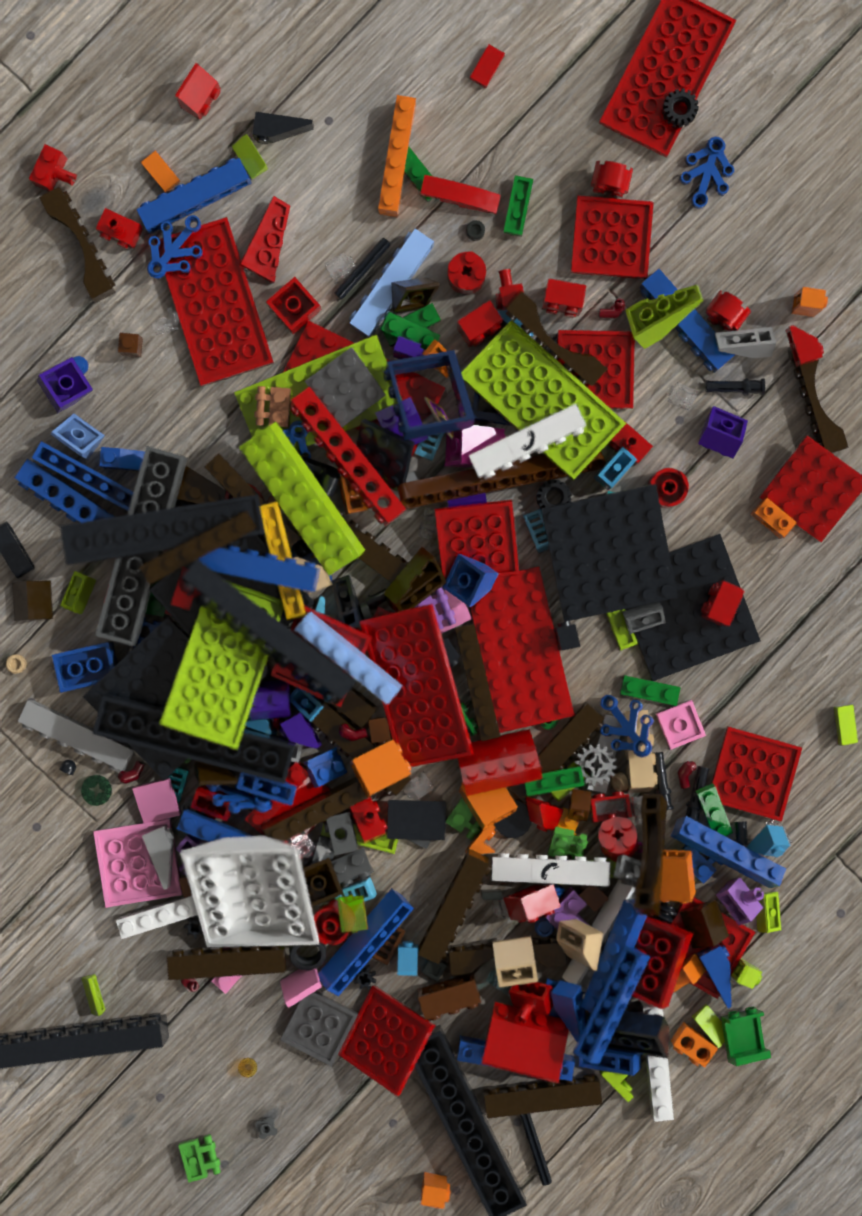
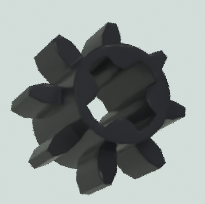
(195, 932)
(367, 982)

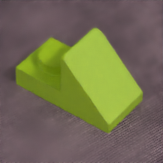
(615, 1080)

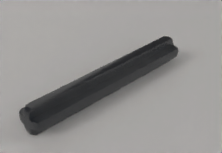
(362, 268)
(536, 1149)

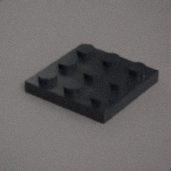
(385, 452)

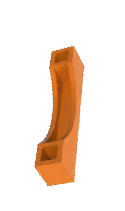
(397, 156)

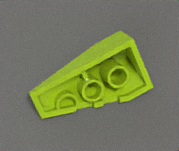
(657, 317)

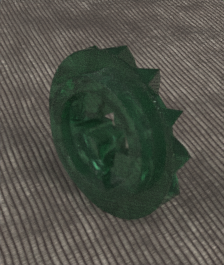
(89, 795)

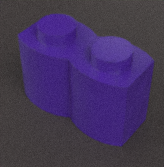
(407, 348)

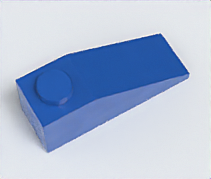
(121, 459)
(267, 788)
(718, 969)
(567, 1001)
(615, 1062)

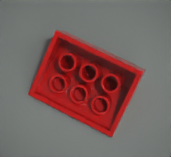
(500, 763)
(304, 792)
(667, 950)
(526, 1048)

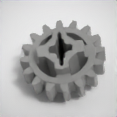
(604, 765)

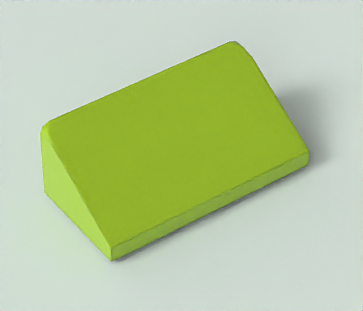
(249, 156)
(78, 592)
(845, 725)
(769, 917)
(93, 995)
(710, 1024)

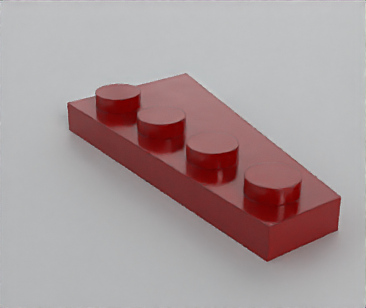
(267, 241)

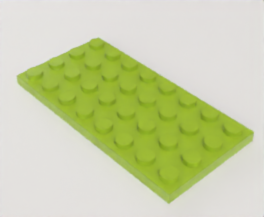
(370, 354)
(530, 386)
(218, 677)

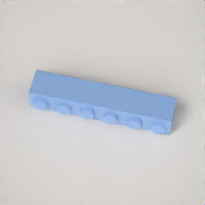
(403, 267)
(348, 657)

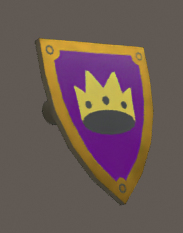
(438, 415)

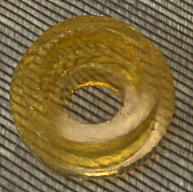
(244, 1072)

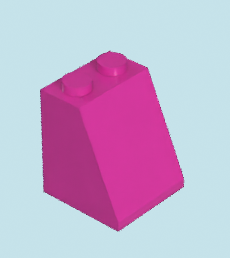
(468, 442)

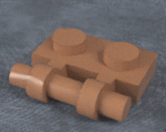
(279, 406)

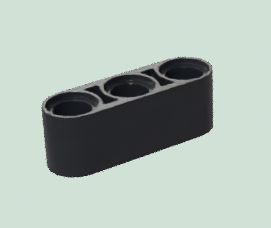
(14, 552)

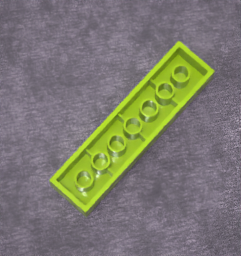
(302, 498)

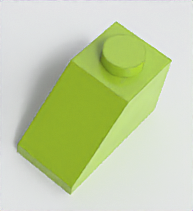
(747, 974)

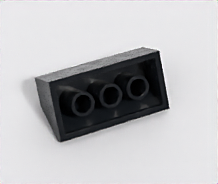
(640, 1034)

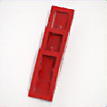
(460, 194)

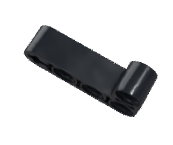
(325, 474)

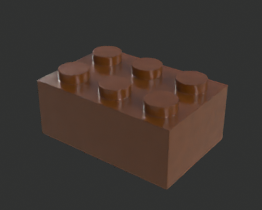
(449, 996)

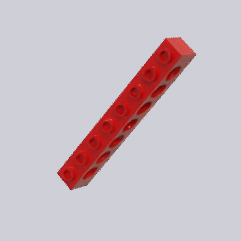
(308, 400)

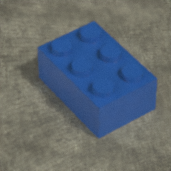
(84, 666)

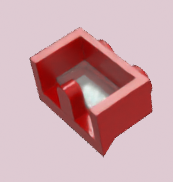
(609, 807)

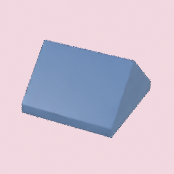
(78, 436)

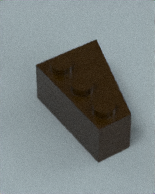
(198, 489)
(415, 582)

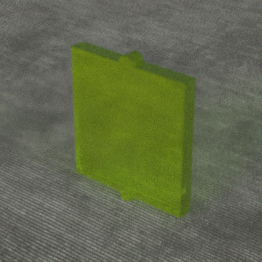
(352, 913)

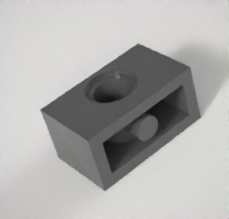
(349, 842)

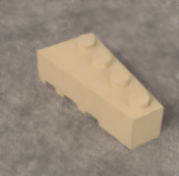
(640, 769)

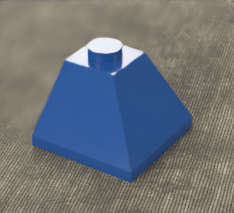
(469, 580)

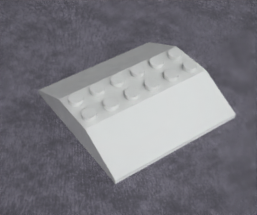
(250, 893)

